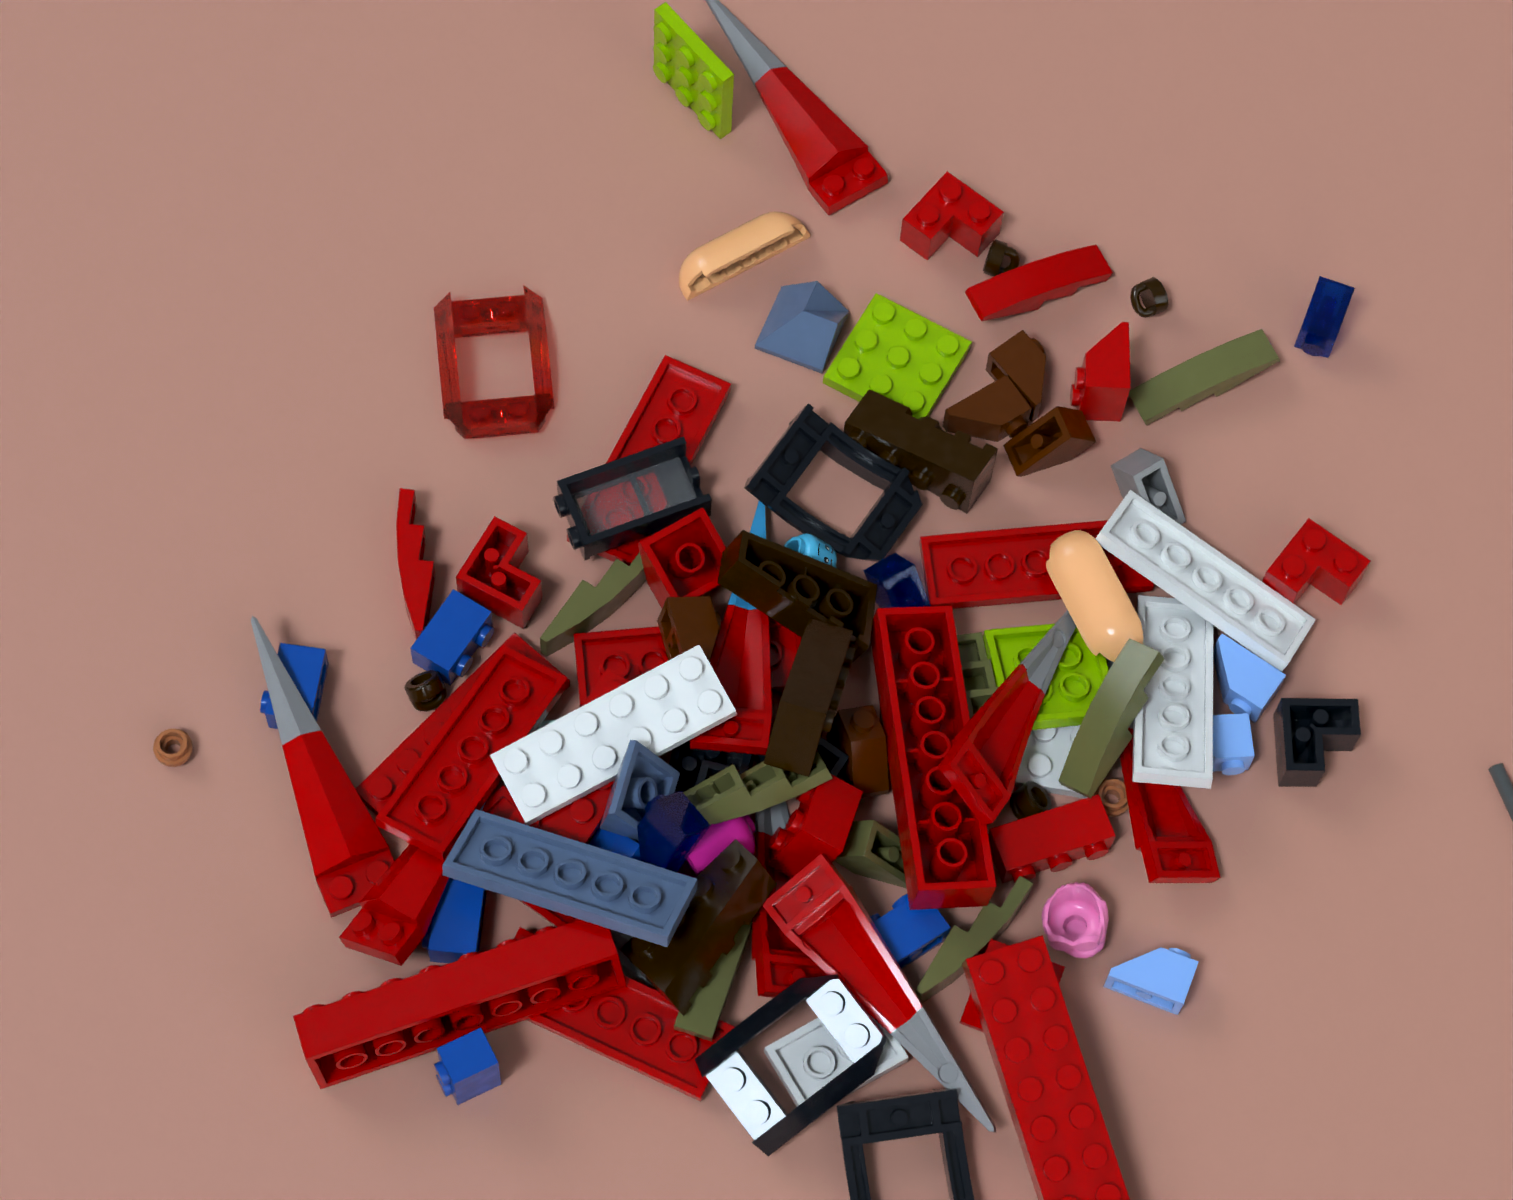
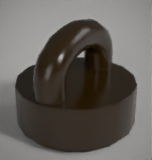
(995, 256)
(1152, 295)
(423, 687)
(1029, 800)

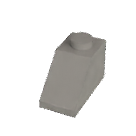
(1150, 479)

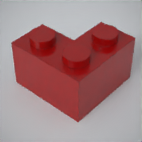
(952, 212)
(1319, 560)
(493, 575)
(816, 827)

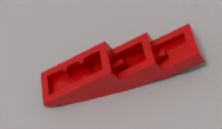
(1039, 281)
(415, 573)

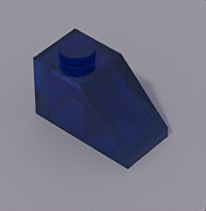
(1324, 317)
(897, 583)
(670, 831)

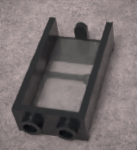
(629, 498)

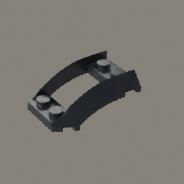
(791, 457)
(750, 1096)
(904, 1118)

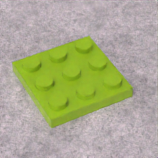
(692, 71)
(897, 357)
(1074, 680)

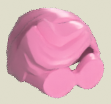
(1076, 920)

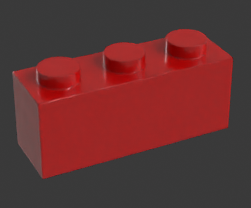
(1051, 839)

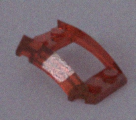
(491, 317)

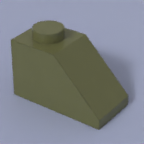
(873, 853)

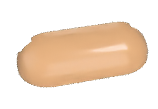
(739, 251)
(1093, 594)

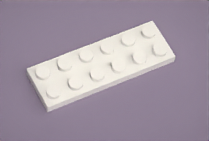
(1205, 580)
(1177, 720)
(589, 743)

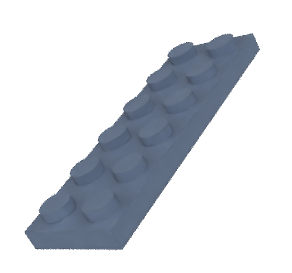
(570, 877)

